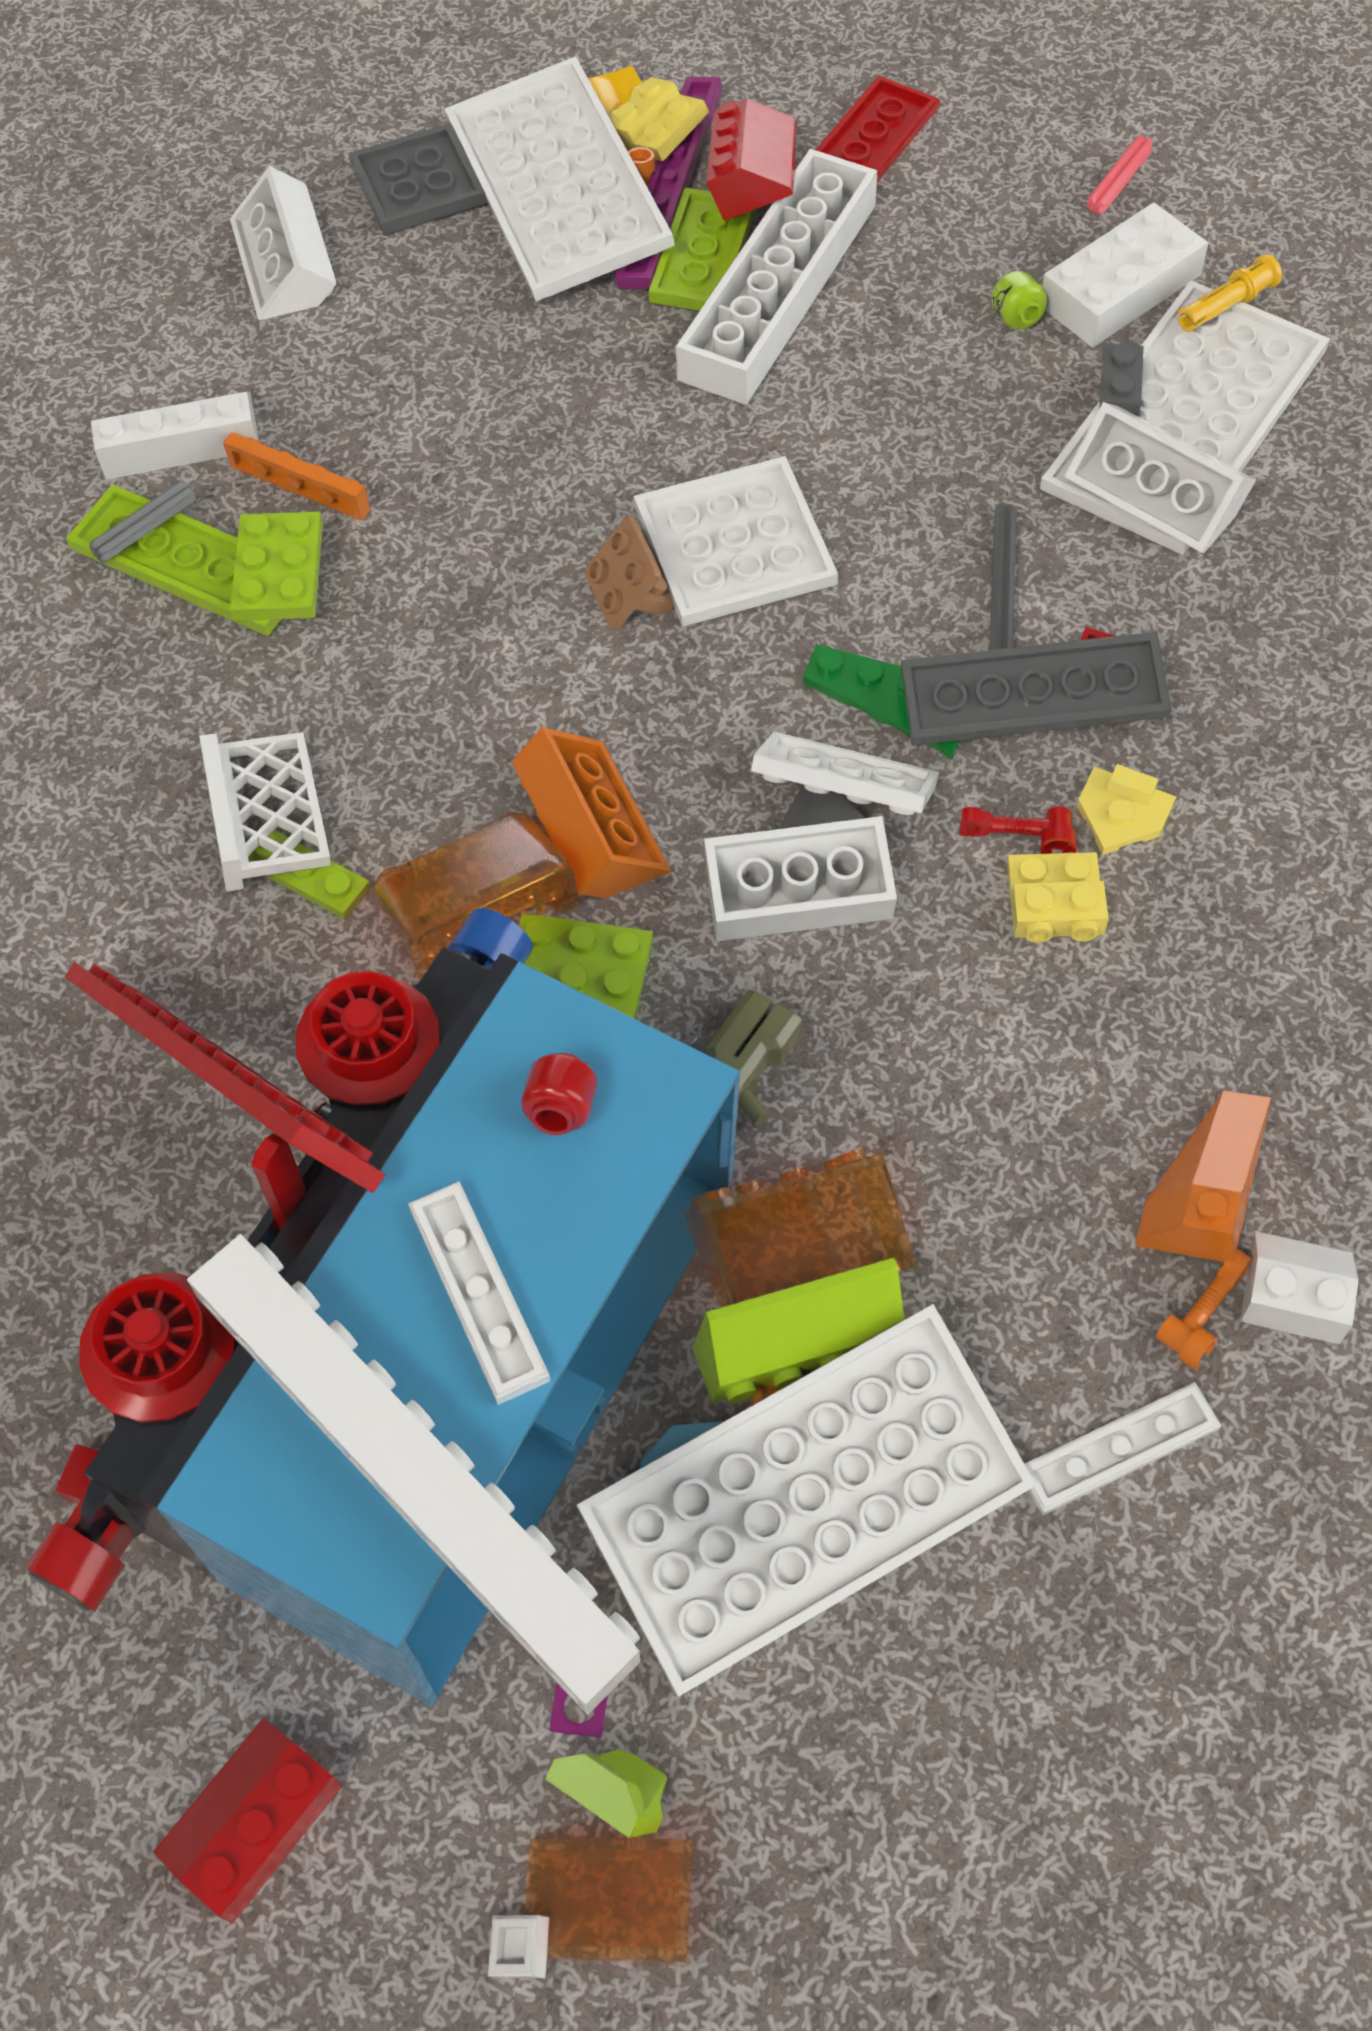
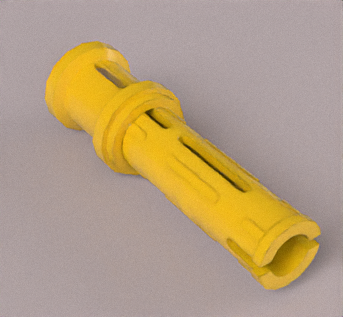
(1242, 286)

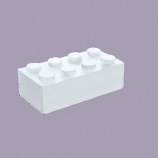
(1123, 274)

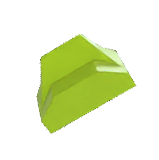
(613, 1787)

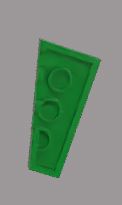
(866, 685)

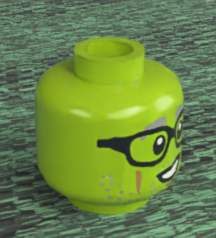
(1018, 297)

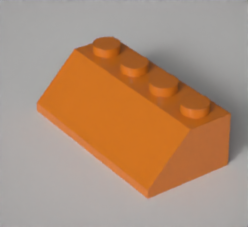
(588, 812)

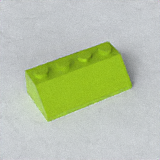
(795, 1330)

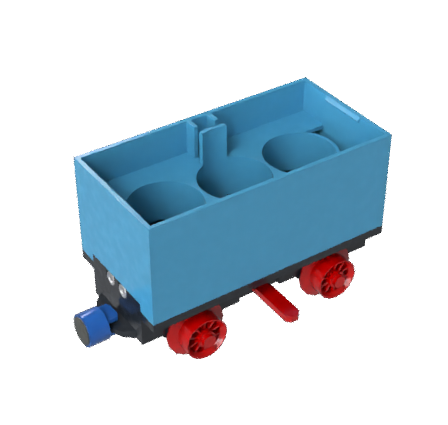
(577, 1220)

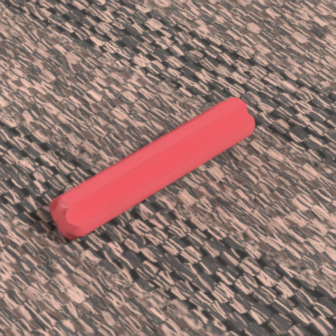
(1119, 174)

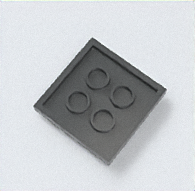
(417, 178)

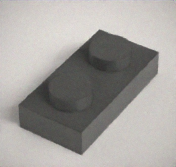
(1122, 376)

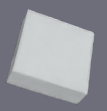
(518, 1946)

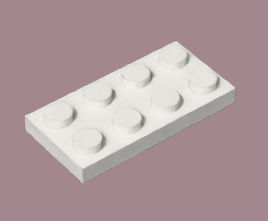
(845, 771)

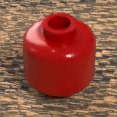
(559, 1093)

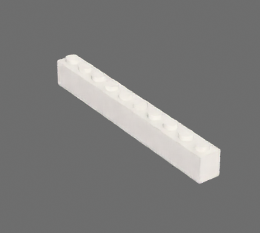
(417, 1474)

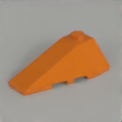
(1208, 1186)

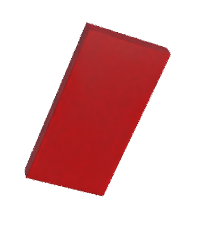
(880, 125)

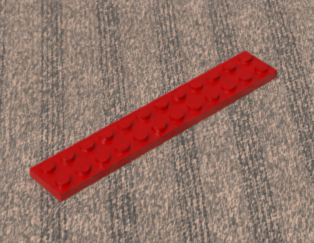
(230, 1076)

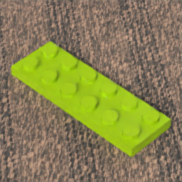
(175, 557)

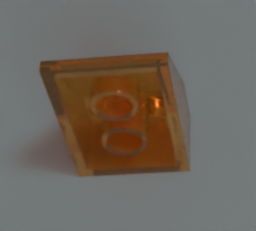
(613, 1898)

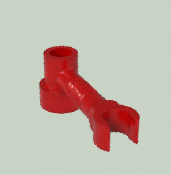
(1054, 830)

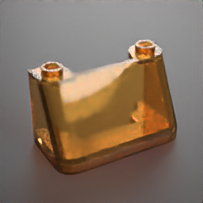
(493, 868)

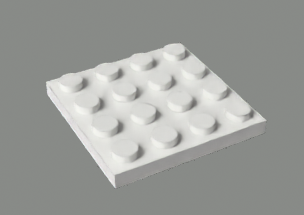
(735, 541)

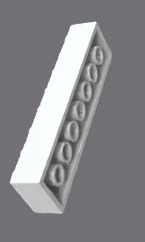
(776, 277)

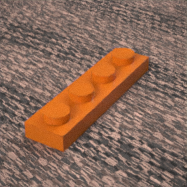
(297, 475)

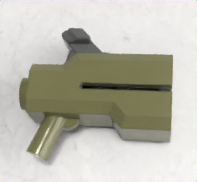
(751, 1042)

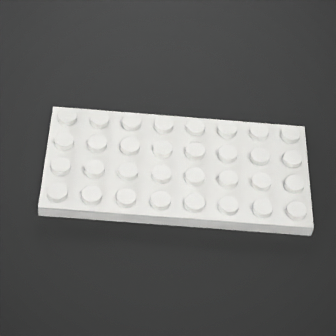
(559, 179)
(1209, 388)
(804, 1498)

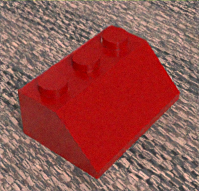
(247, 1821)

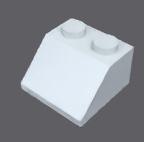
(1300, 1288)

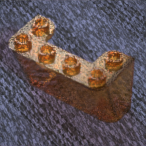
(799, 1228)

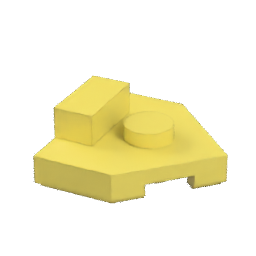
(1123, 807)

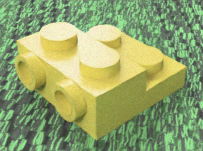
(657, 117)
(1057, 896)

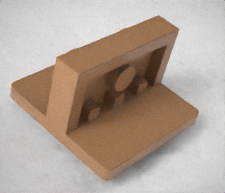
(627, 576)

